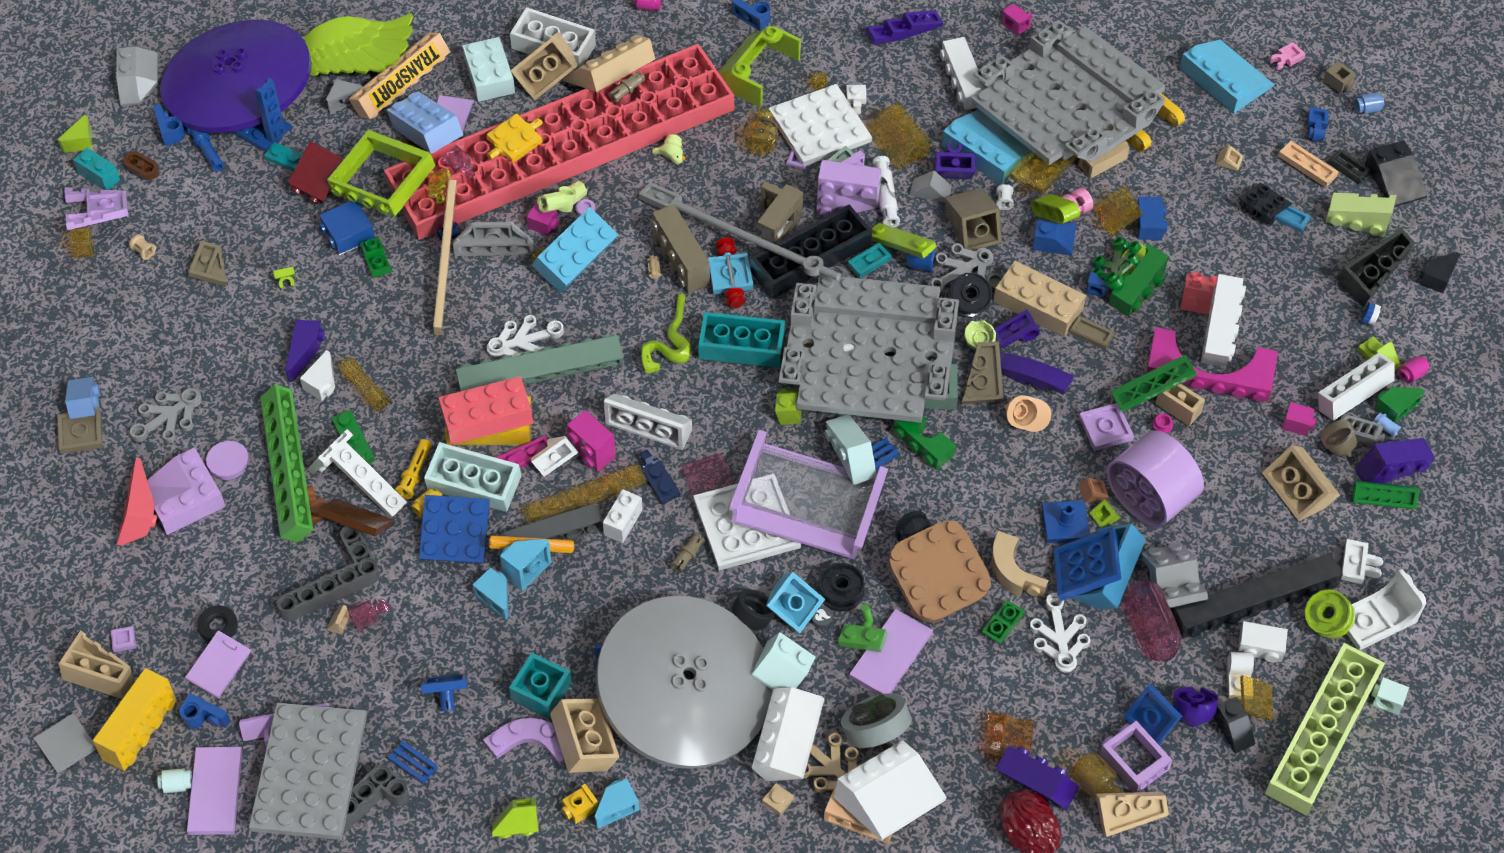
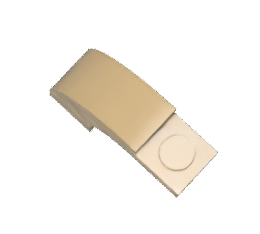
(1008, 572)

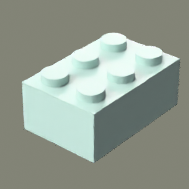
(488, 69)

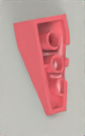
(138, 508)

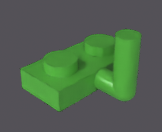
(864, 636)

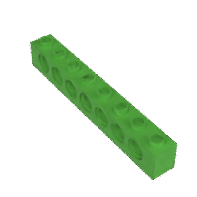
(286, 464)

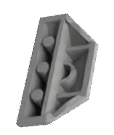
(136, 73)
(492, 239)

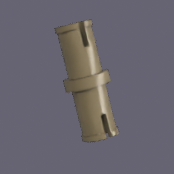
(626, 86)
(687, 553)

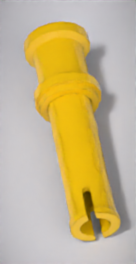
(411, 475)

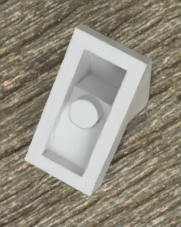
(557, 452)

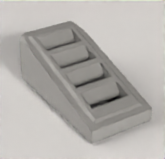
(1369, 426)

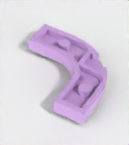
(525, 731)

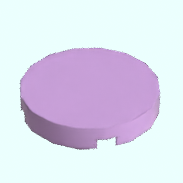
(227, 460)

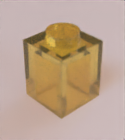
(82, 242)

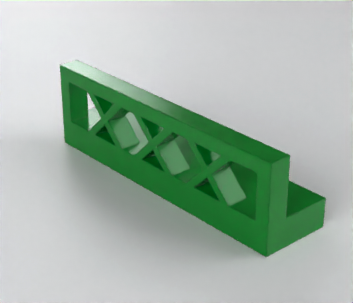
(1153, 383)

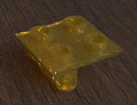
(1118, 210)

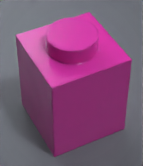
(542, 222)
(1299, 419)

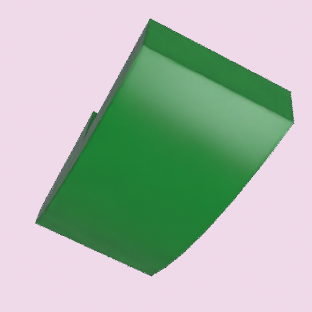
(375, 257)
(1003, 622)

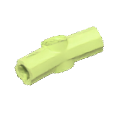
(563, 199)

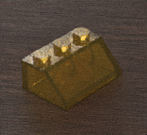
(899, 136)

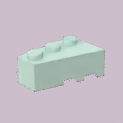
(852, 448)

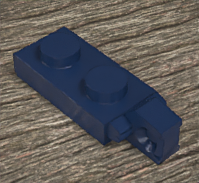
(658, 478)

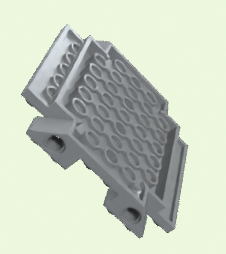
(1087, 76)
(875, 320)

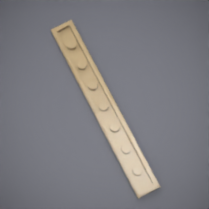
(444, 259)

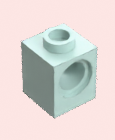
(1389, 695)

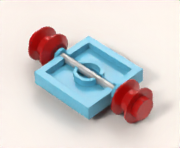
(730, 273)

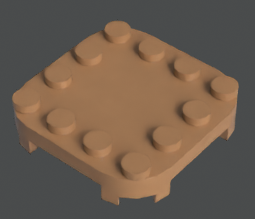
(938, 571)

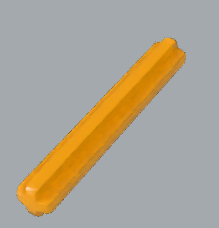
(556, 545)

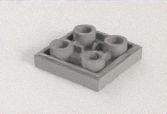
(65, 743)

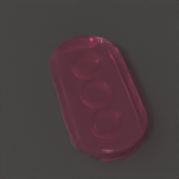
(1153, 621)

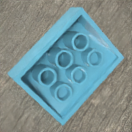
(1224, 74)
(993, 146)

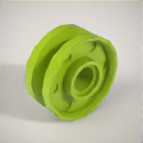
(1339, 623)

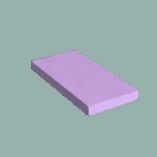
(903, 643)
(214, 790)

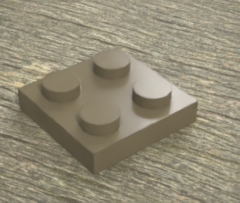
(79, 433)

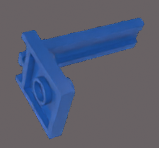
(273, 125)

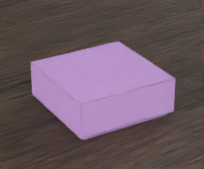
(123, 639)

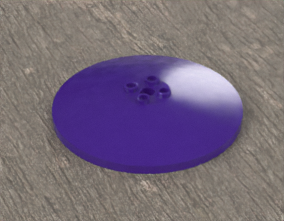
(222, 97)

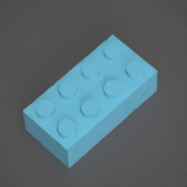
(575, 250)

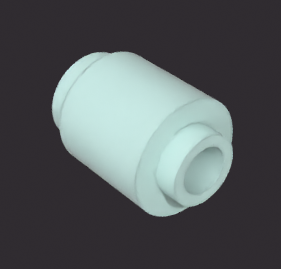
(175, 780)

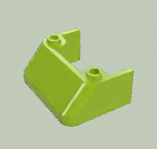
(738, 69)

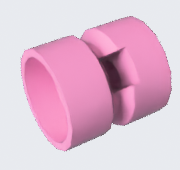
(1082, 198)

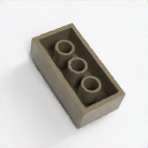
(680, 249)

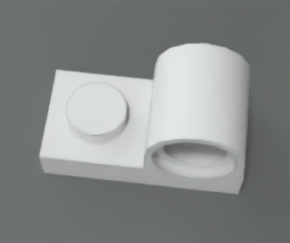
(1238, 665)

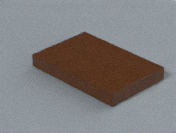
(355, 517)

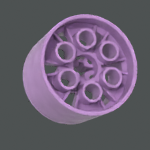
(1155, 478)

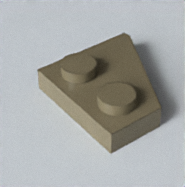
(208, 264)

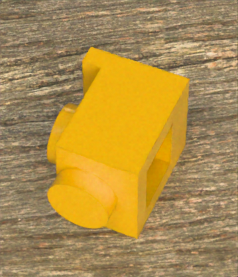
(586, 808)

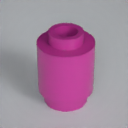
(650, 5)
(1413, 369)

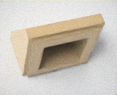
(1229, 158)
(339, 620)

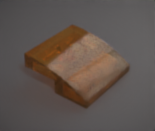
(1007, 731)

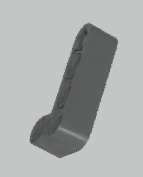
(378, 790)

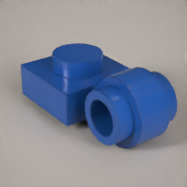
(1318, 123)

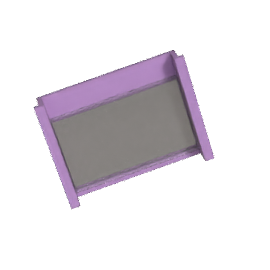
(804, 499)

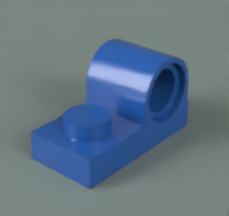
(756, 15)
(170, 127)
(204, 711)

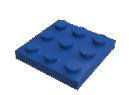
(454, 529)
(1087, 564)

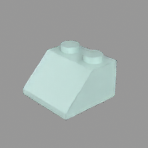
(782, 663)

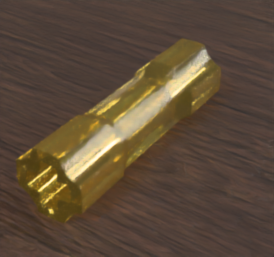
(354, 373)

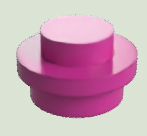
(1162, 423)

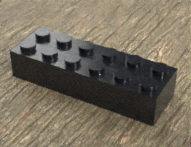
(830, 238)

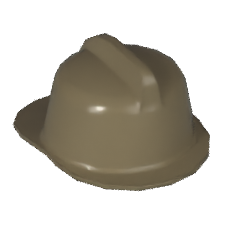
(1339, 438)

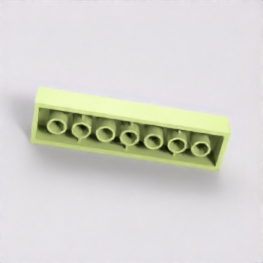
(1324, 729)

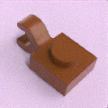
(314, 505)

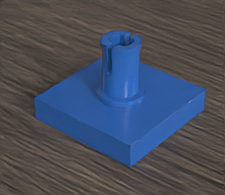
(1065, 521)
(445, 687)
(1153, 714)

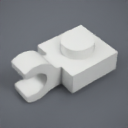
(856, 95)

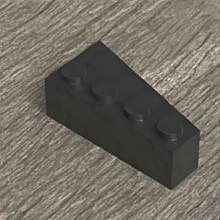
(1370, 270)

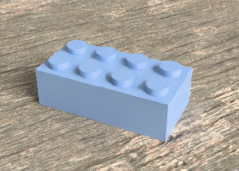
(424, 122)

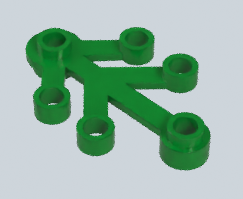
(1115, 277)

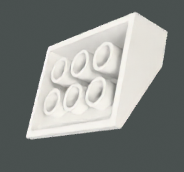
(889, 790)

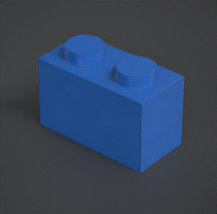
(1151, 223)

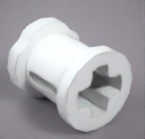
(1005, 198)

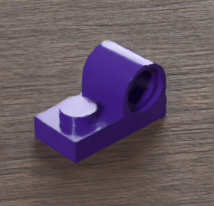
(1018, 327)

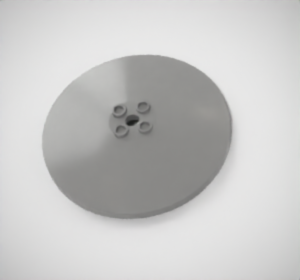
(661, 710)

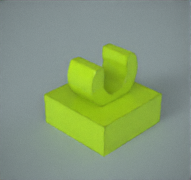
(284, 274)

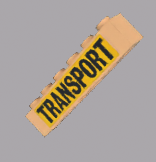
(398, 77)

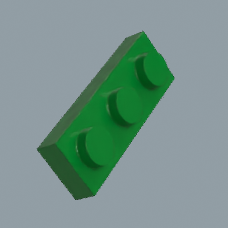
(358, 442)

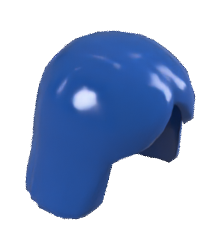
(923, 264)

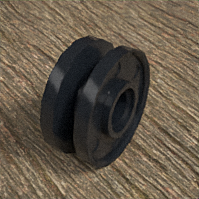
(978, 287)

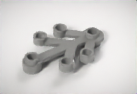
(962, 267)
(168, 414)

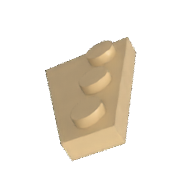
(1129, 810)

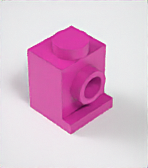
(1016, 19)

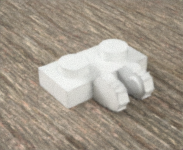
(1355, 562)

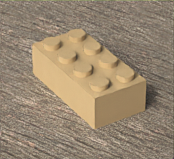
(1046, 299)

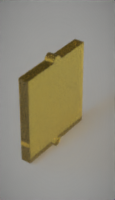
(1257, 697)

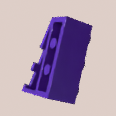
(1394, 460)
(1037, 776)

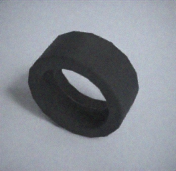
(746, 615)

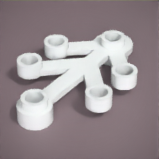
(521, 339)
(1060, 636)

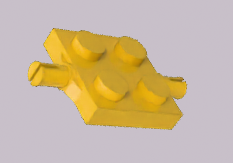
(514, 138)

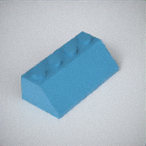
(1130, 545)

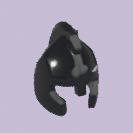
(911, 524)

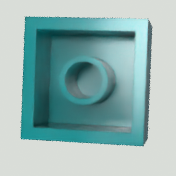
(540, 685)

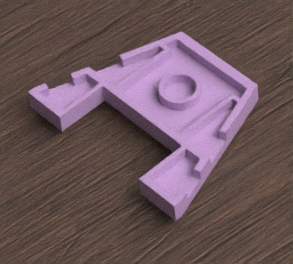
(100, 206)

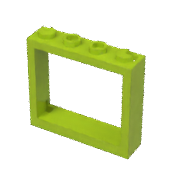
(357, 156)

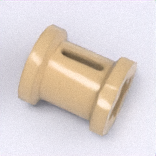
(142, 247)

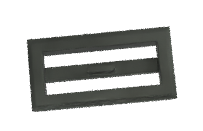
(1347, 168)

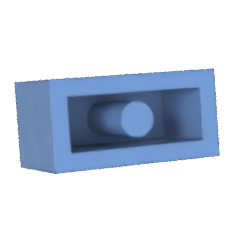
(82, 397)

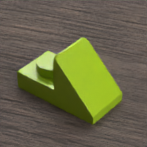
(1373, 347)

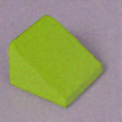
(1104, 514)

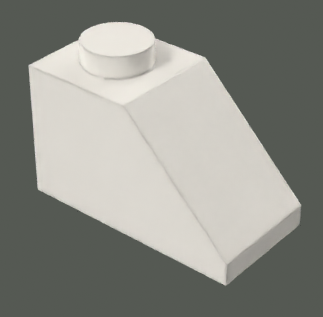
(320, 377)

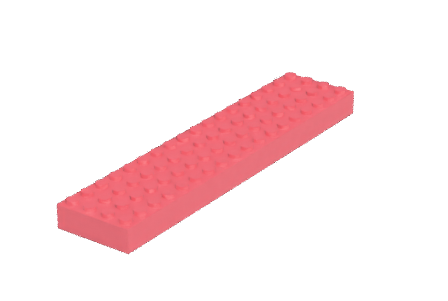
(576, 137)

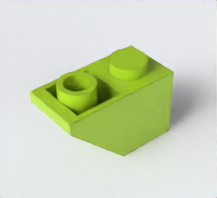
(517, 818)

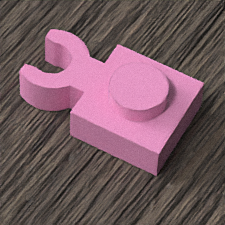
(1287, 55)

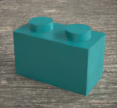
(96, 169)

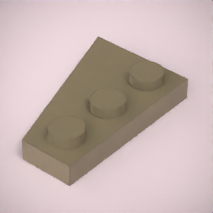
(985, 376)

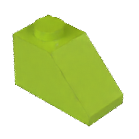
(786, 406)

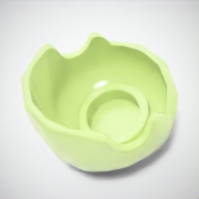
(979, 332)

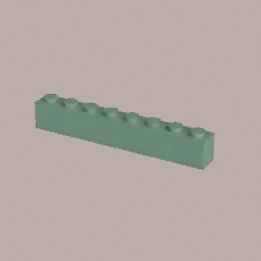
(545, 364)

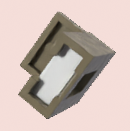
(782, 211)

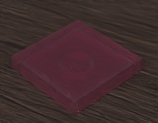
(708, 474)

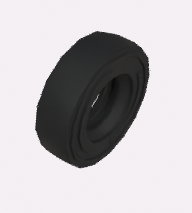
(217, 612)

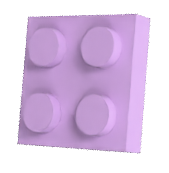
(1106, 427)

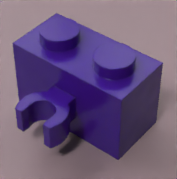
(954, 164)

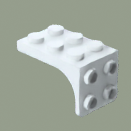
(1386, 611)

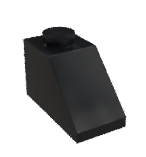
(1439, 272)
(1235, 724)

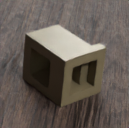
(1339, 77)

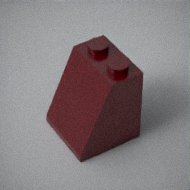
(312, 173)

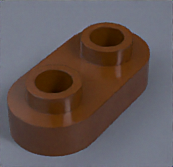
(142, 166)

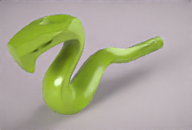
(678, 356)

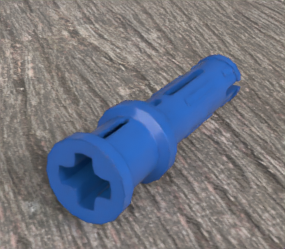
(202, 140)

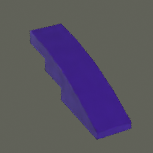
(901, 28)
(1034, 372)

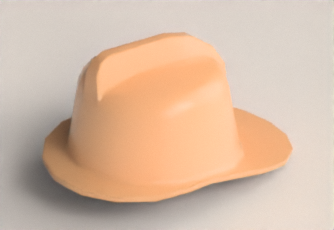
(1028, 413)

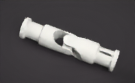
(887, 197)

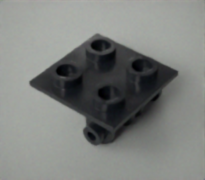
(1264, 203)

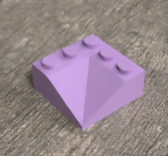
(847, 184)
(184, 492)

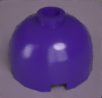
(1195, 706)

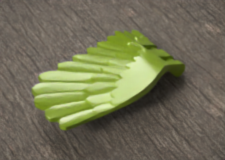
(357, 44)

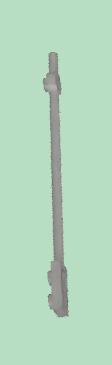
(663, 198)

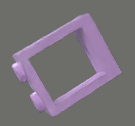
(1147, 776)

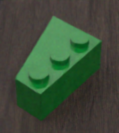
(1140, 282)

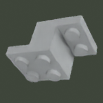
(1176, 573)

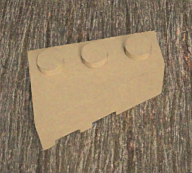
(95, 668)

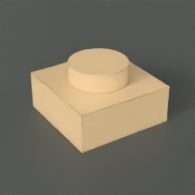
(778, 799)

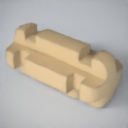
(654, 267)

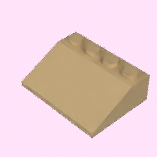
(613, 64)

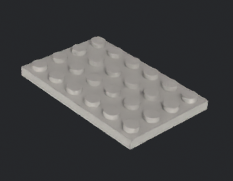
(308, 771)

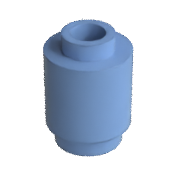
(1369, 103)

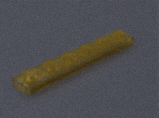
(585, 494)

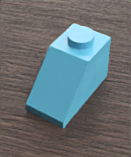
(493, 591)
(616, 803)

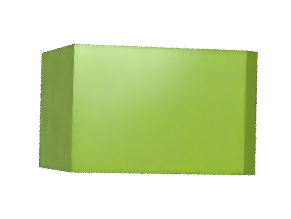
(77, 137)

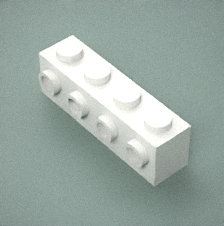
(961, 66)
(1356, 386)

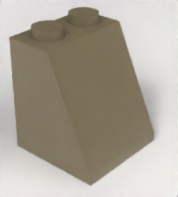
(974, 219)

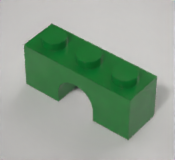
(934, 450)

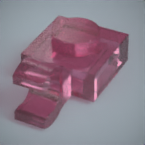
(458, 159)
(365, 613)

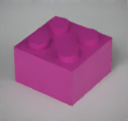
(591, 440)

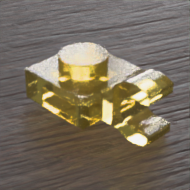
(437, 183)

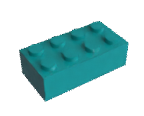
(741, 339)

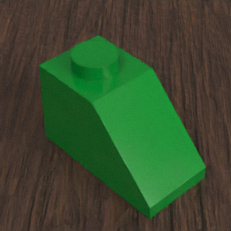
(1398, 402)

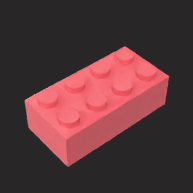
(485, 410)

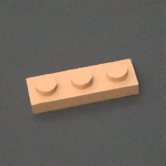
(1308, 164)

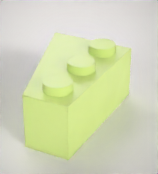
(1361, 213)

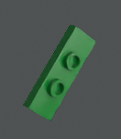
(1385, 494)

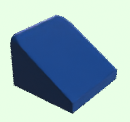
(1096, 286)

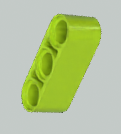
(1055, 209)

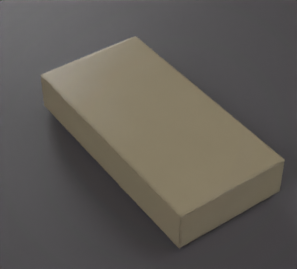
(1092, 332)

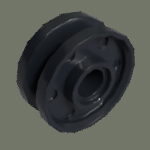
(841, 598)

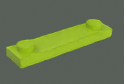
(902, 240)

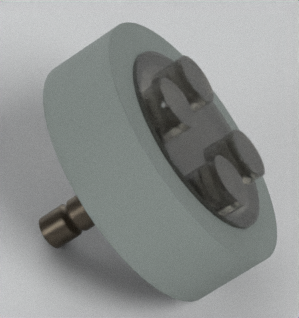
(876, 721)

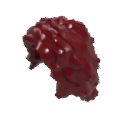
(1029, 823)

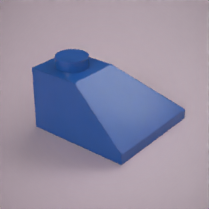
(1054, 237)

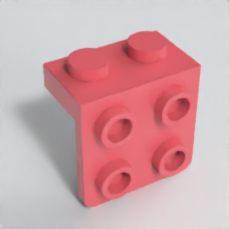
(1198, 293)

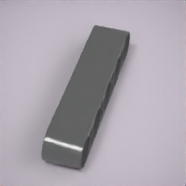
(563, 526)

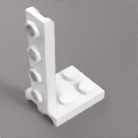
(360, 473)

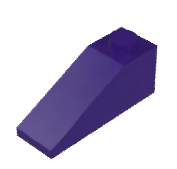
(304, 345)

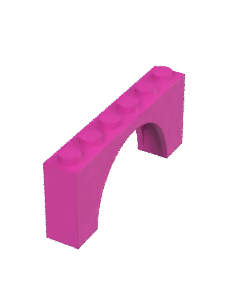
(1251, 382)

